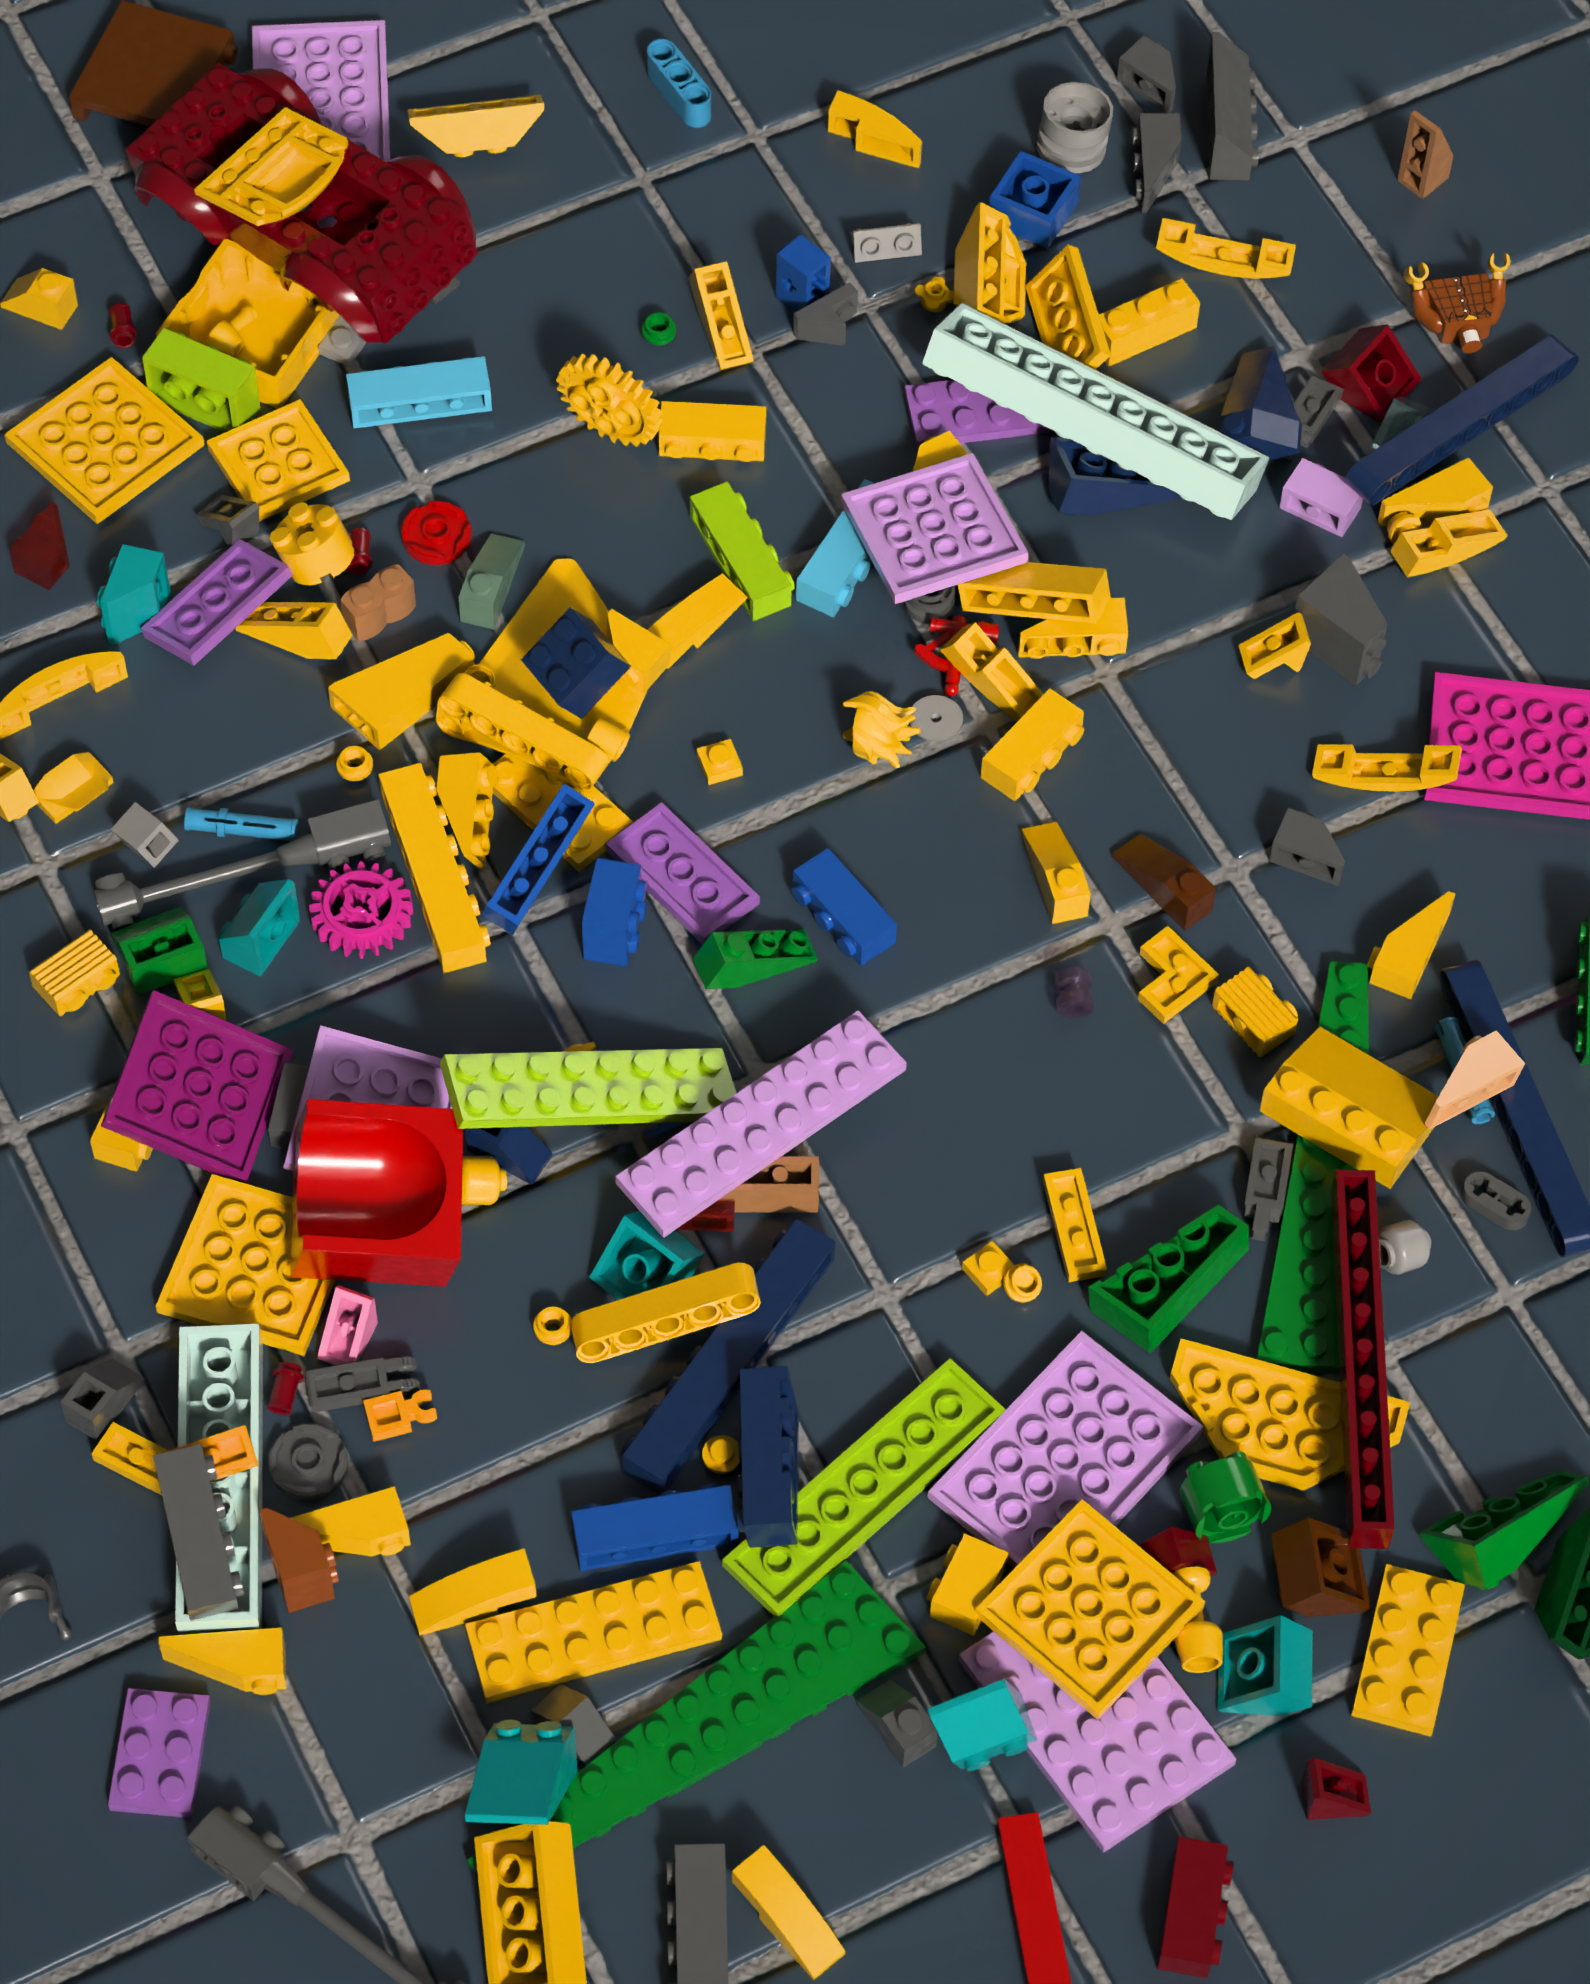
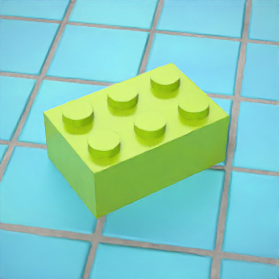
(201, 381)

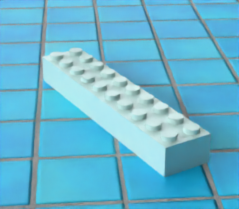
(1095, 411)

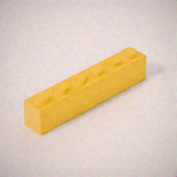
(433, 868)

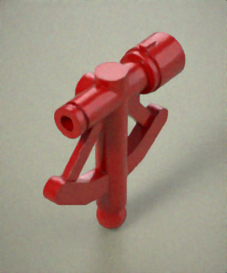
(949, 629)

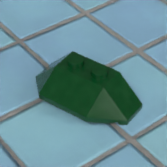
(1565, 1592)

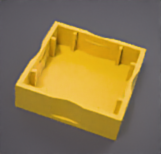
(287, 325)

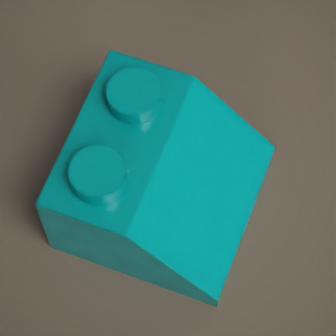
(260, 926)
(643, 1259)
(1266, 1668)
(983, 1725)

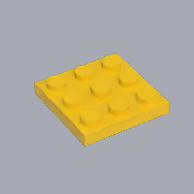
(278, 459)

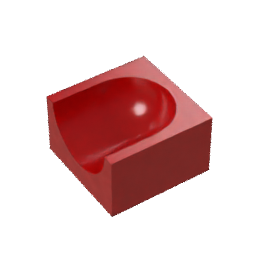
(376, 1193)

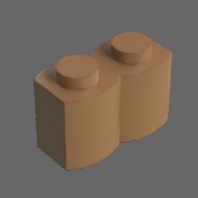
(378, 602)

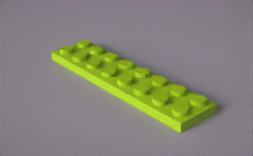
(585, 1087)
(869, 1485)

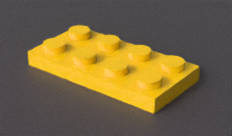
(1067, 309)
(531, 791)
(1408, 1650)

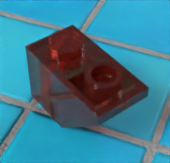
(42, 550)

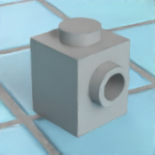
(139, 828)

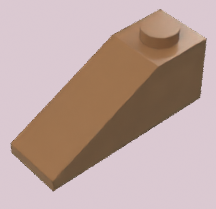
(1425, 157)

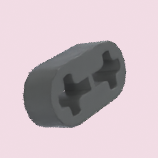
(1496, 1201)

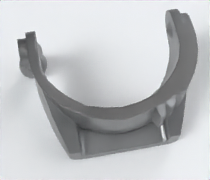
(31, 1586)

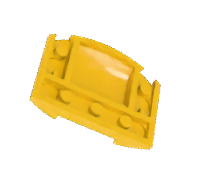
(276, 170)

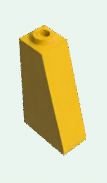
(399, 690)

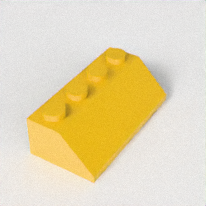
(530, 1905)

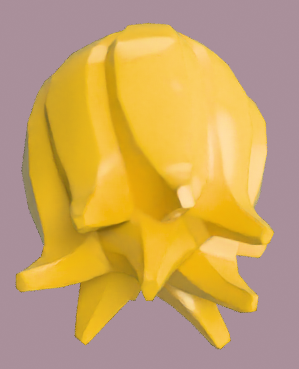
(879, 728)

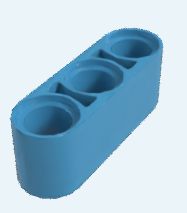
(679, 83)

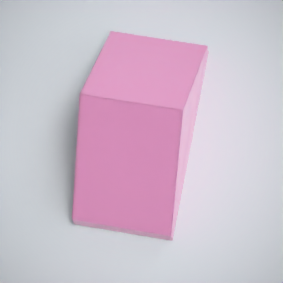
(348, 1327)

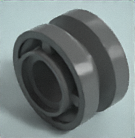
(936, 606)

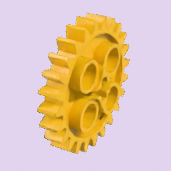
(609, 400)

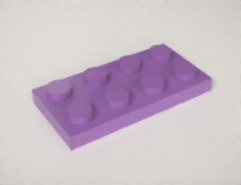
(966, 414)
(216, 602)
(684, 873)

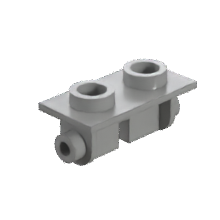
(886, 242)

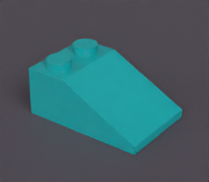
(522, 1773)

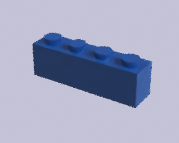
(538, 859)
(655, 1526)

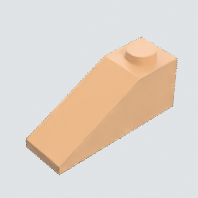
(1481, 1073)

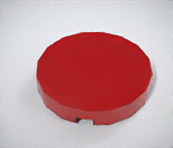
(436, 533)

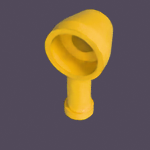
(225, 334)

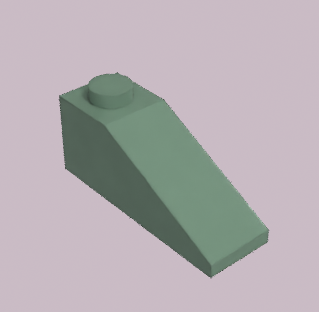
(489, 581)

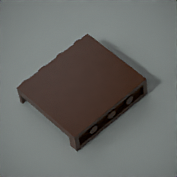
(148, 63)

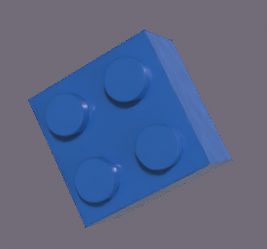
(1036, 198)
(613, 912)

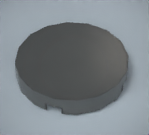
(308, 1462)

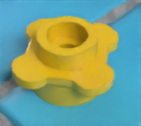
(931, 301)

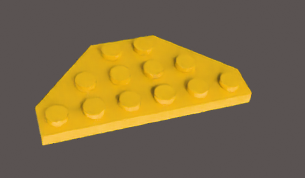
(1270, 1412)

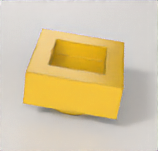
(719, 762)
(987, 1267)

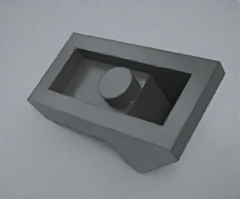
(825, 318)
(232, 517)

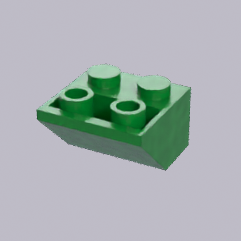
(160, 950)

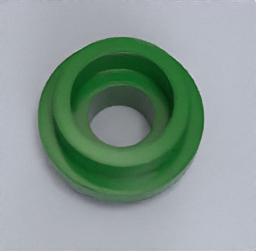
(658, 329)

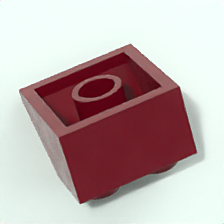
(1372, 371)

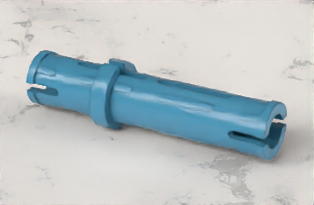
(198, 820)
(1453, 1045)

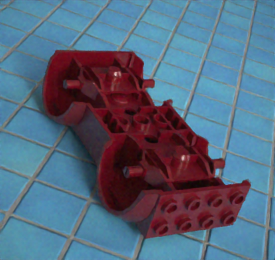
(397, 223)

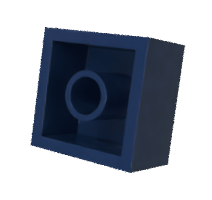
(575, 663)

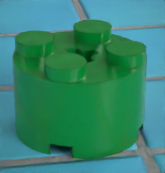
(1224, 1498)

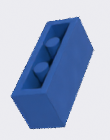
(843, 907)

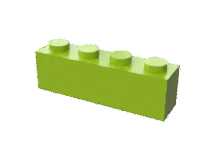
(741, 550)

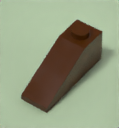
(1168, 880)

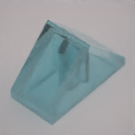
(1400, 416)

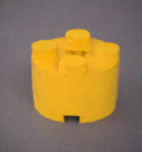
(312, 543)

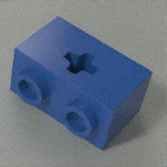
(802, 273)

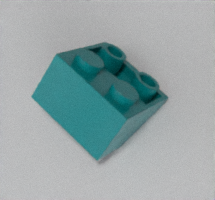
(134, 592)

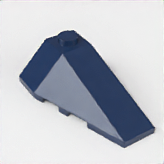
(1261, 406)
(1095, 484)

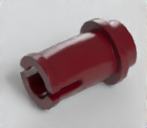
(123, 332)
(361, 543)
(284, 1389)

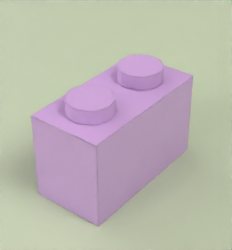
(1320, 497)

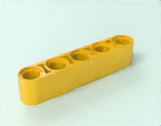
(665, 1312)

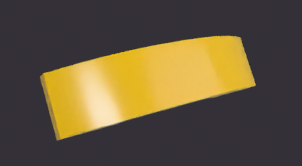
(1222, 255)
(98, 669)
(1387, 771)

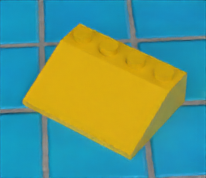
(1350, 1105)

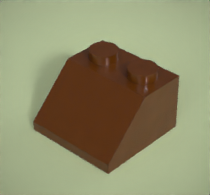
(1319, 1570)

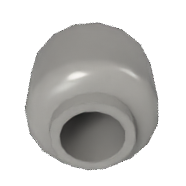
(1403, 1247)

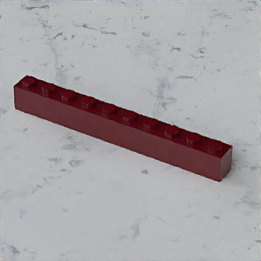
(1362, 1360)

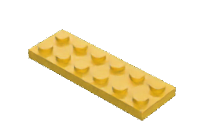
(593, 1632)

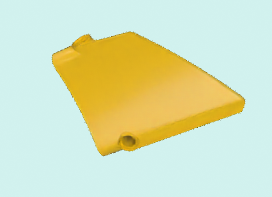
(510, 710)

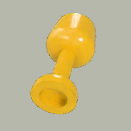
(1199, 1641)

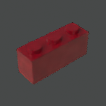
(1195, 1907)

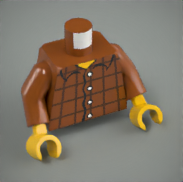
(1459, 306)

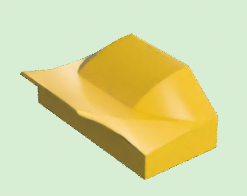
(71, 786)

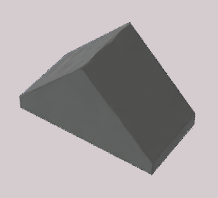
(576, 1710)

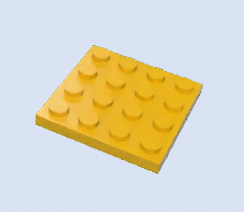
(104, 440)
(239, 1268)
(1089, 1608)

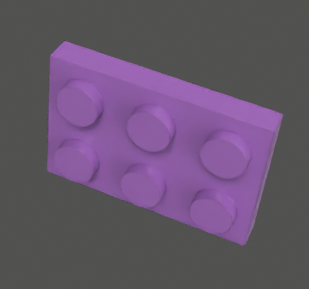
(159, 1753)

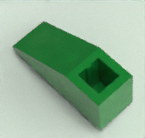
(751, 956)

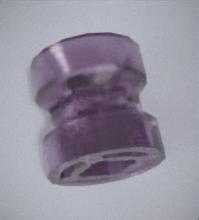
(1073, 990)

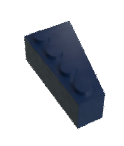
(768, 1457)

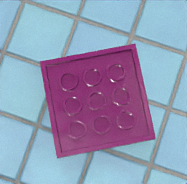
(197, 1088)

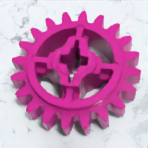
(358, 920)

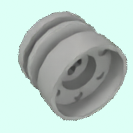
(1075, 127)

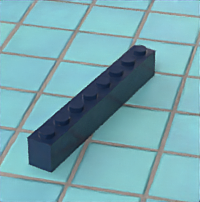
(713, 1371)

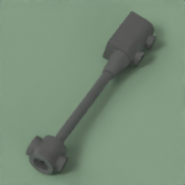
(329, 841)
(256, 1864)

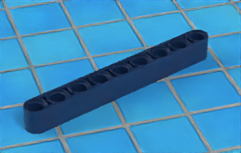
(1461, 420)
(1523, 1115)

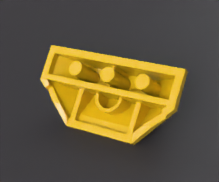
(477, 125)
(990, 267)

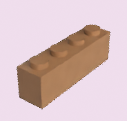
(781, 1187)

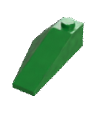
(1497, 1539)

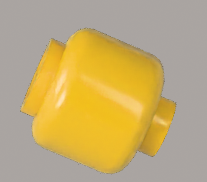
(482, 1180)

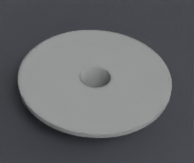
(937, 718)

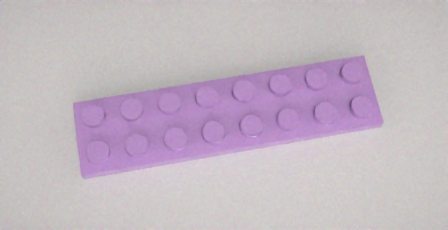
(760, 1123)

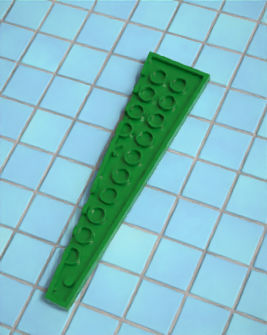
(1301, 1300)
(779, 1675)

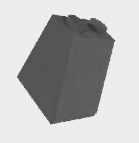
(1343, 622)

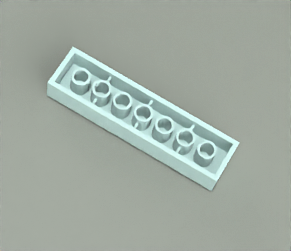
(216, 1394)

